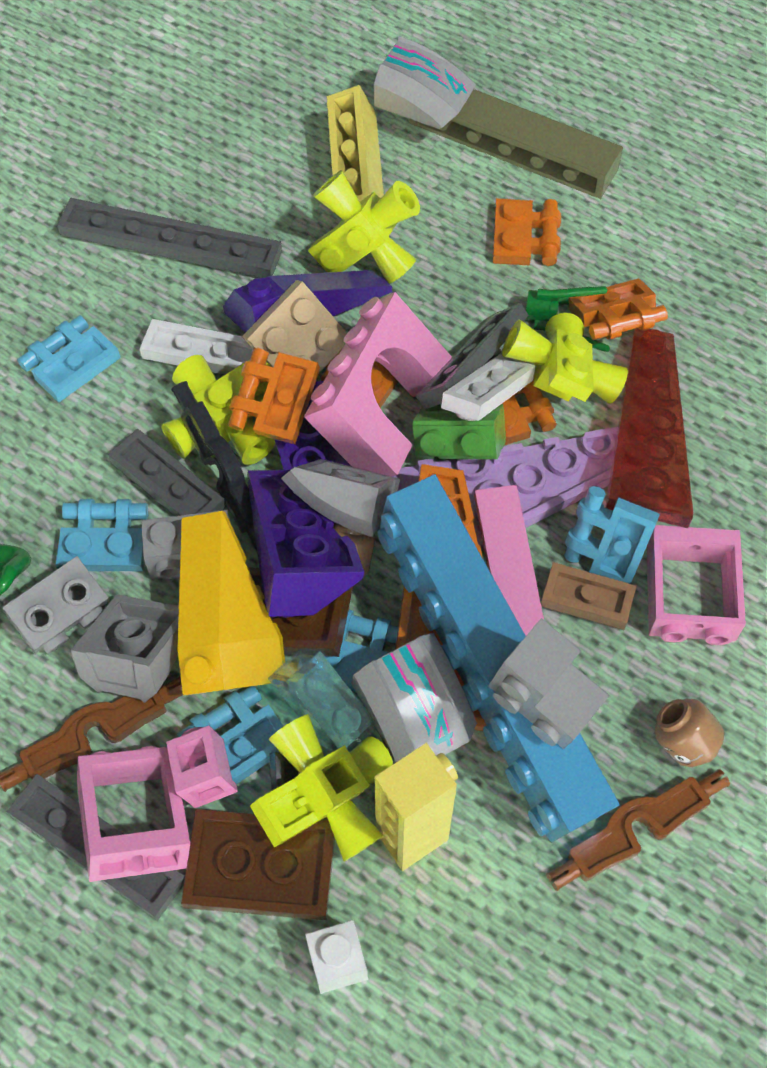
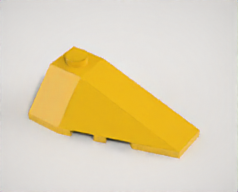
(222, 620)

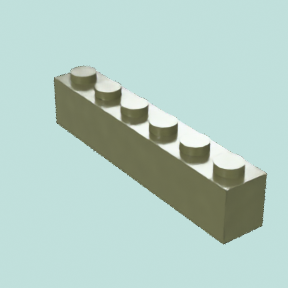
(533, 143)

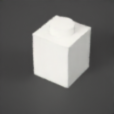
(337, 956)

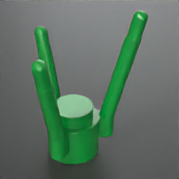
(544, 304)

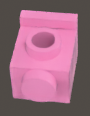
(200, 766)

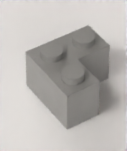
(547, 687)

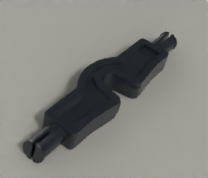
(215, 450)

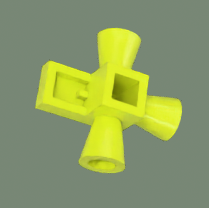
(364, 227)
(564, 360)
(217, 399)
(322, 789)

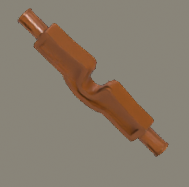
(63, 747)
(618, 841)

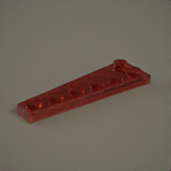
(650, 436)

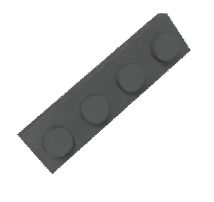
(474, 354)
(58, 822)

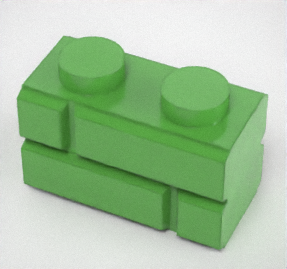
(450, 437)

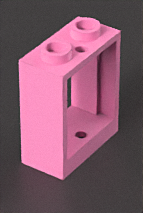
(696, 546)
(134, 852)

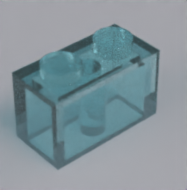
(317, 689)

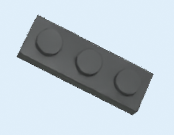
(164, 476)

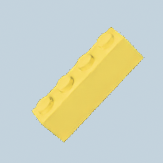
(355, 141)
(415, 804)

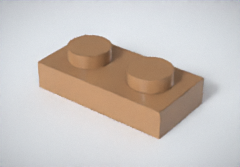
(588, 596)

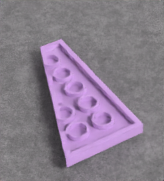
(545, 474)

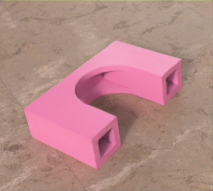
(345, 403)

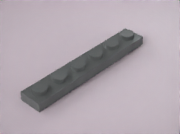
(170, 238)

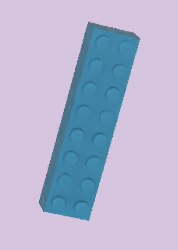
(477, 637)

